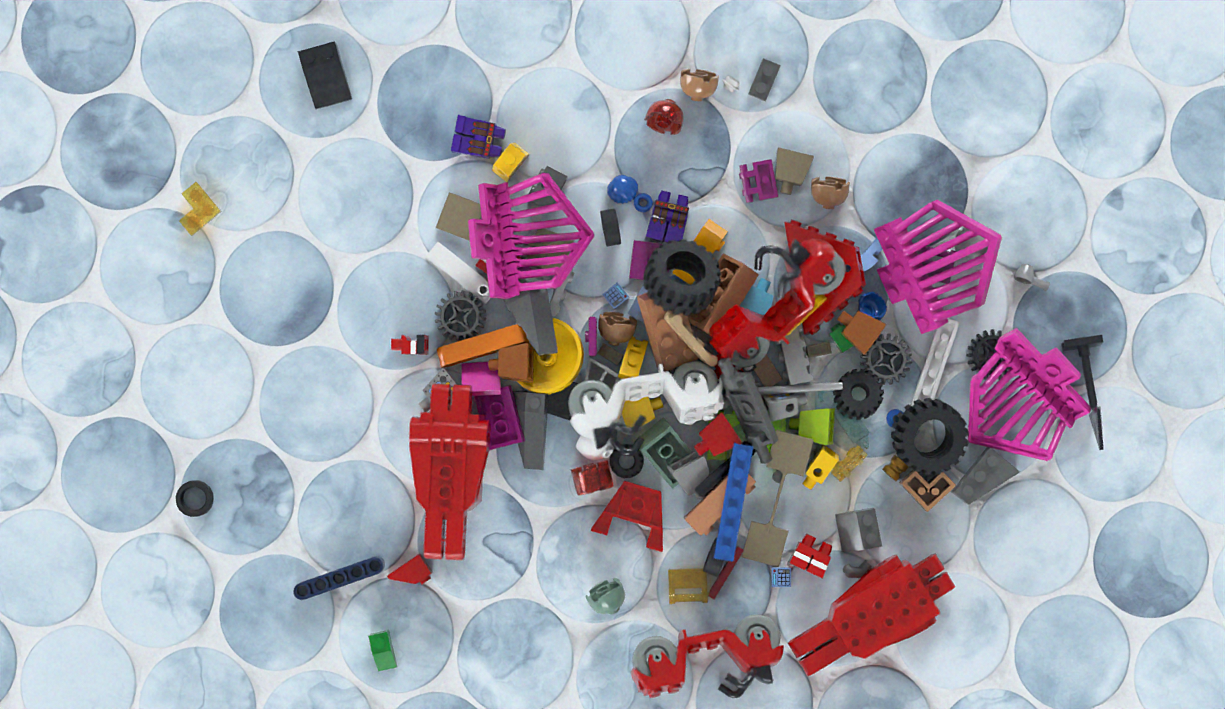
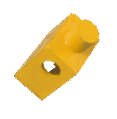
(509, 161)
(643, 407)
(825, 460)

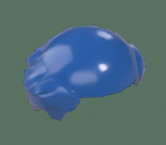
(622, 189)
(872, 305)

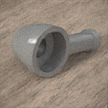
(1025, 275)

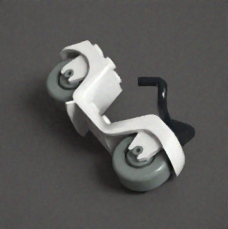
(690, 393)

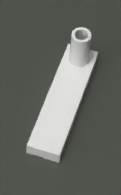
(460, 271)

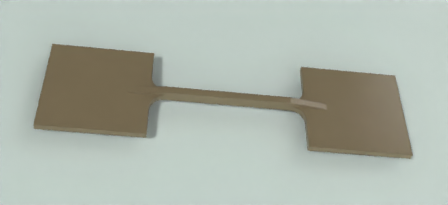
(459, 210)
(765, 541)

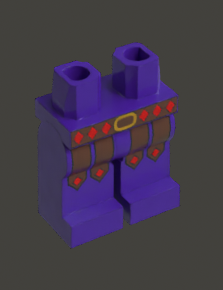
(483, 137)
(669, 213)

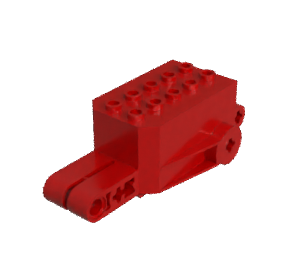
(448, 467)
(875, 612)

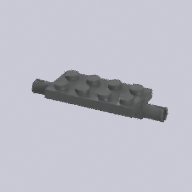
(749, 409)

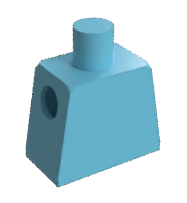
(757, 298)

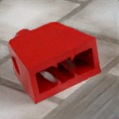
(717, 436)

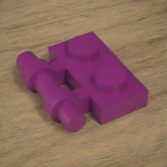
(764, 180)

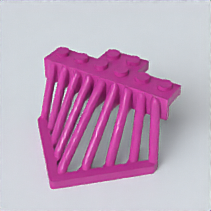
(495, 242)
(907, 277)
(1046, 375)

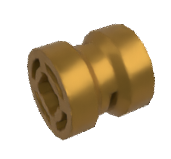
(895, 468)

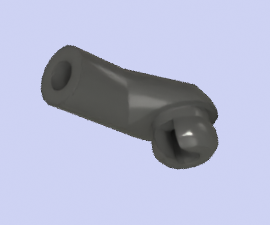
(856, 572)

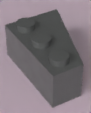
(983, 476)

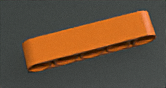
(481, 345)

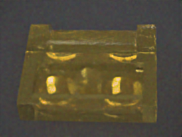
(687, 579)

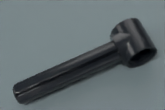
(715, 477)

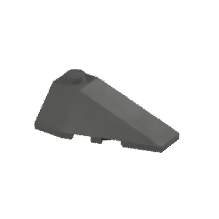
(535, 317)
(533, 419)

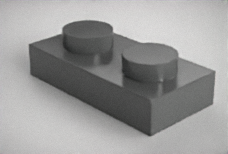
(764, 79)

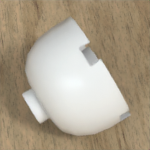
(587, 448)

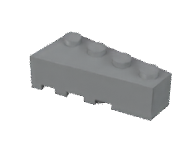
(794, 358)

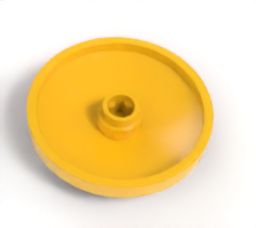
(559, 369)

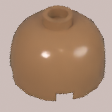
(698, 84)
(830, 191)
(616, 328)

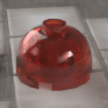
(665, 116)

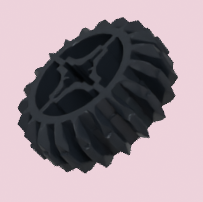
(986, 347)

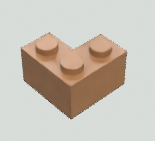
(927, 493)

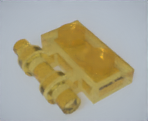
(854, 458)

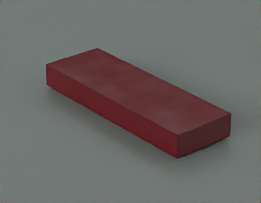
(725, 572)

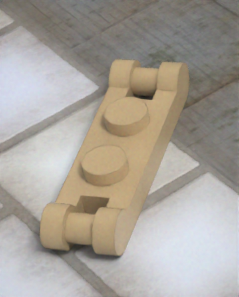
(685, 334)

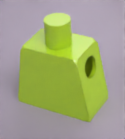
(815, 425)

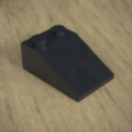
(325, 75)

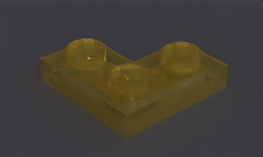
(203, 209)

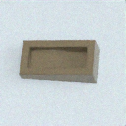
(818, 349)
(610, 354)

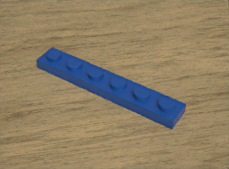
(733, 502)

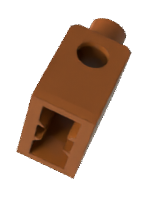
(861, 330)
(515, 363)

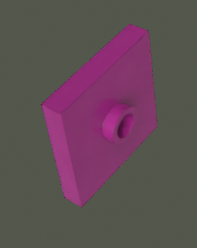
(640, 257)
(591, 336)

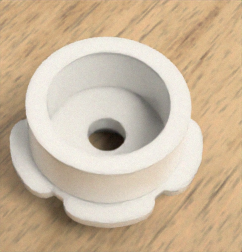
(731, 84)

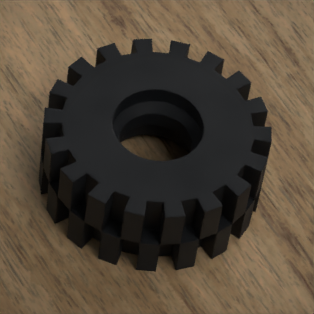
(854, 407)

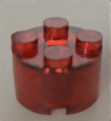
(592, 477)

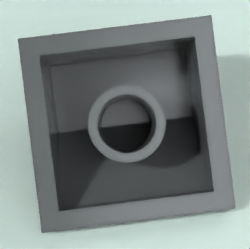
(858, 530)

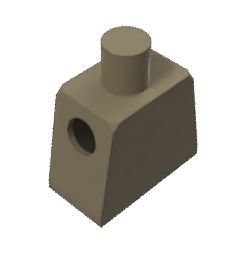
(791, 168)

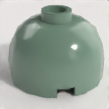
(606, 597)

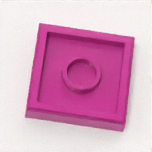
(481, 378)

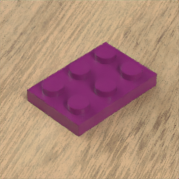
(503, 417)

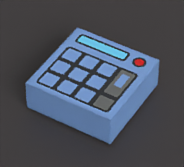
(615, 295)
(780, 576)

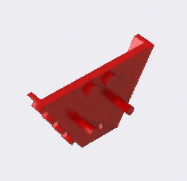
(849, 287)

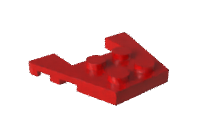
(636, 505)

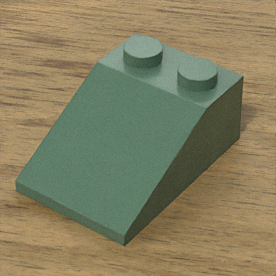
(663, 448)

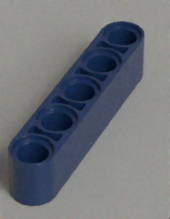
(329, 579)

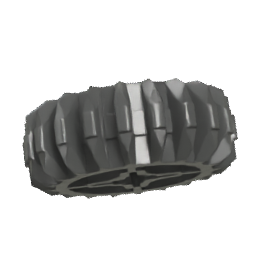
(445, 324)
(900, 351)

